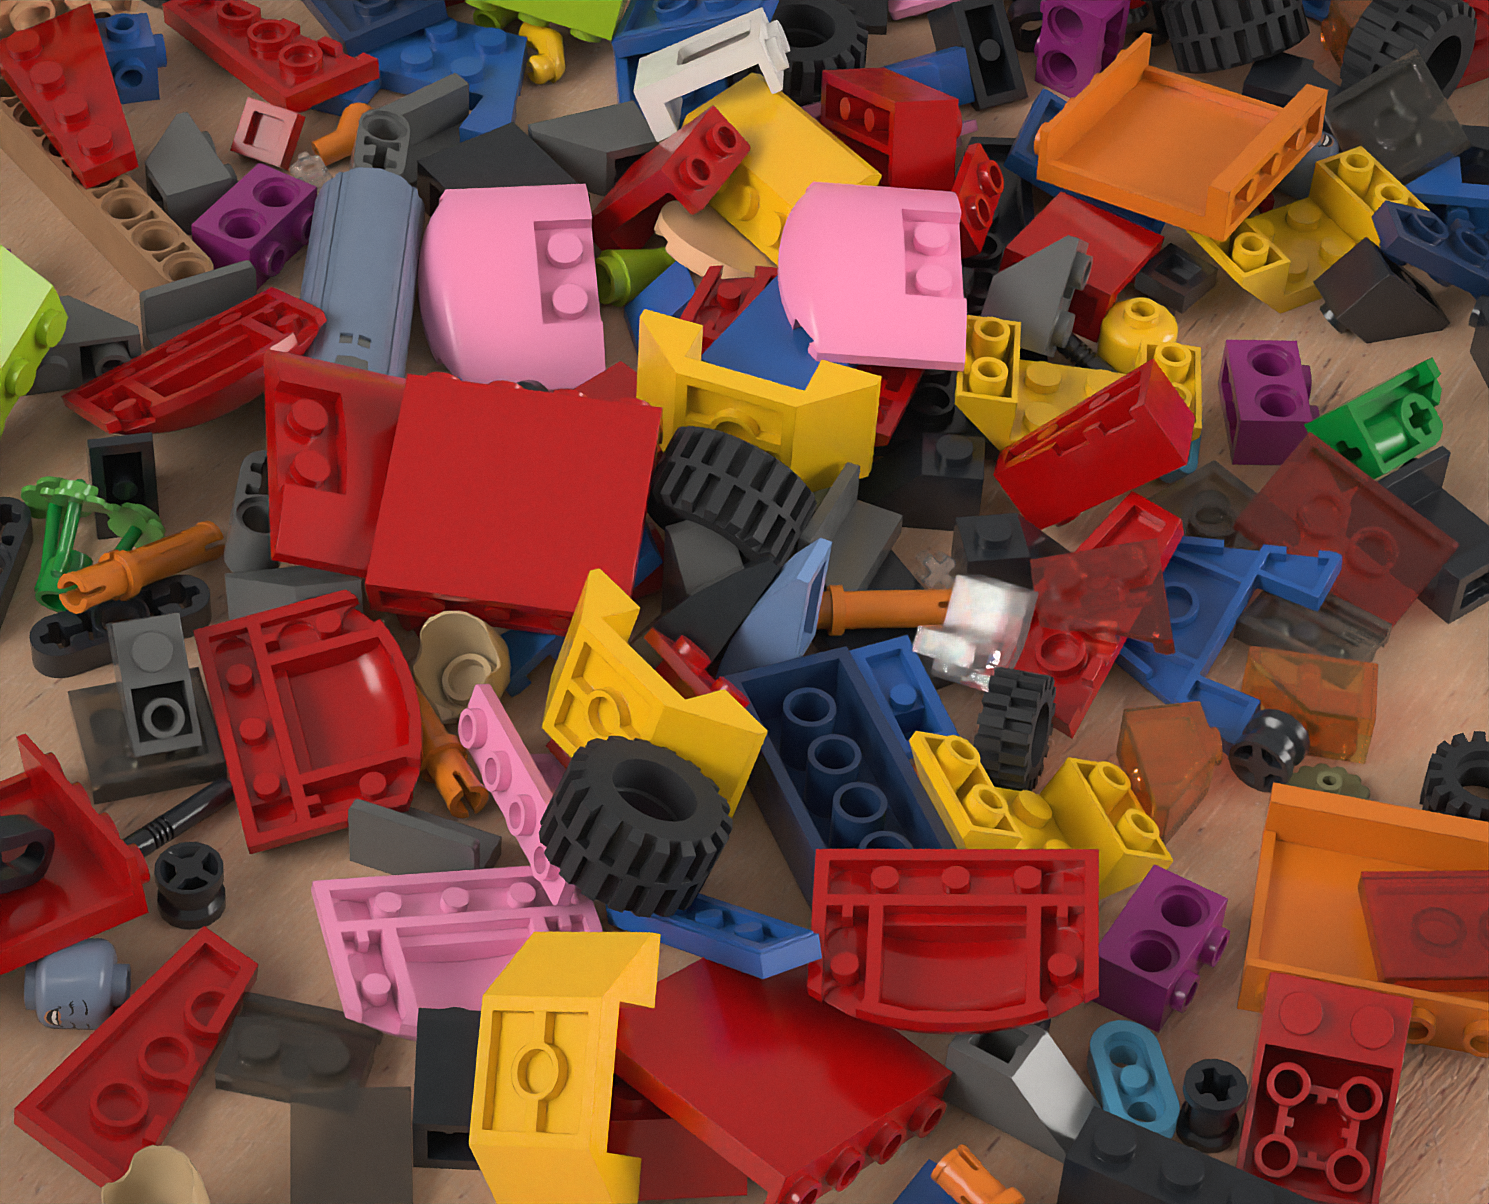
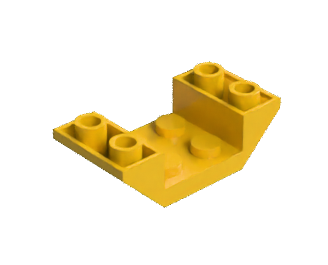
(1294, 244)
(1017, 396)
(805, 430)
(610, 690)
(1078, 809)
(551, 1067)

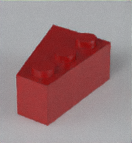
(894, 125)
(1098, 448)

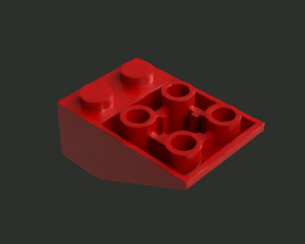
(1323, 1088)
(673, 1158)

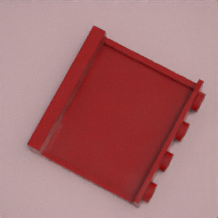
(510, 501)
(92, 874)
(778, 1077)

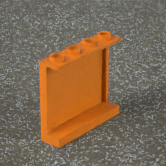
(1175, 144)
(1310, 909)

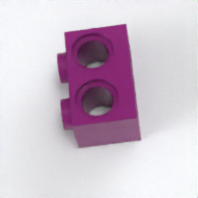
(1078, 41)
(259, 221)
(1264, 400)
(1159, 947)

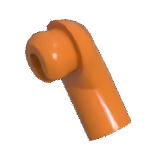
(340, 142)

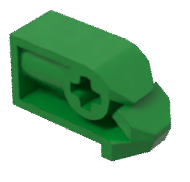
(1386, 421)

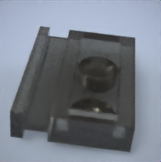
(1333, 631)
(293, 1046)

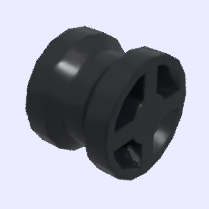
(1269, 749)
(190, 885)

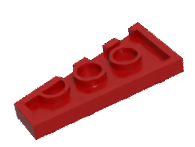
(269, 53)
(71, 93)
(1074, 657)
(140, 1063)

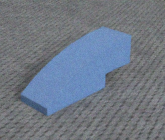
(783, 616)

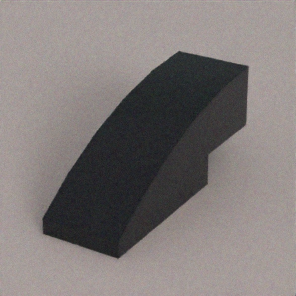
(711, 610)

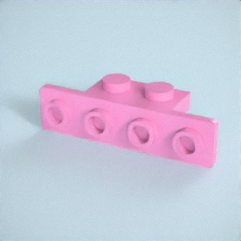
(517, 780)

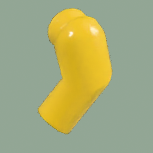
(549, 45)

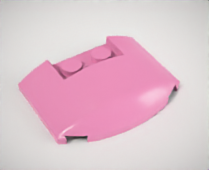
(876, 275)
(512, 285)
(432, 938)

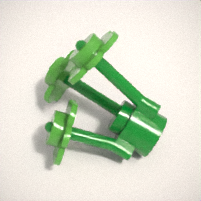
(65, 503)

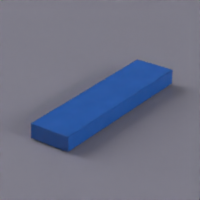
(729, 936)

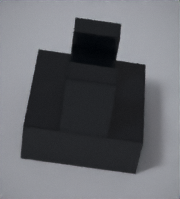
(1176, 278)

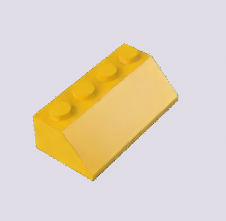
(784, 159)

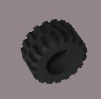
(1392, 28)
(1231, 33)
(819, 39)
(732, 492)
(635, 826)

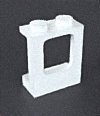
(704, 60)

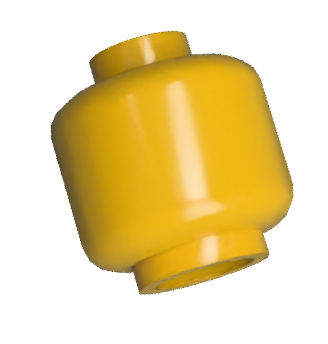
(1128, 324)

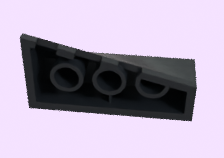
(1133, 1165)

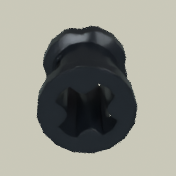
(1213, 1096)

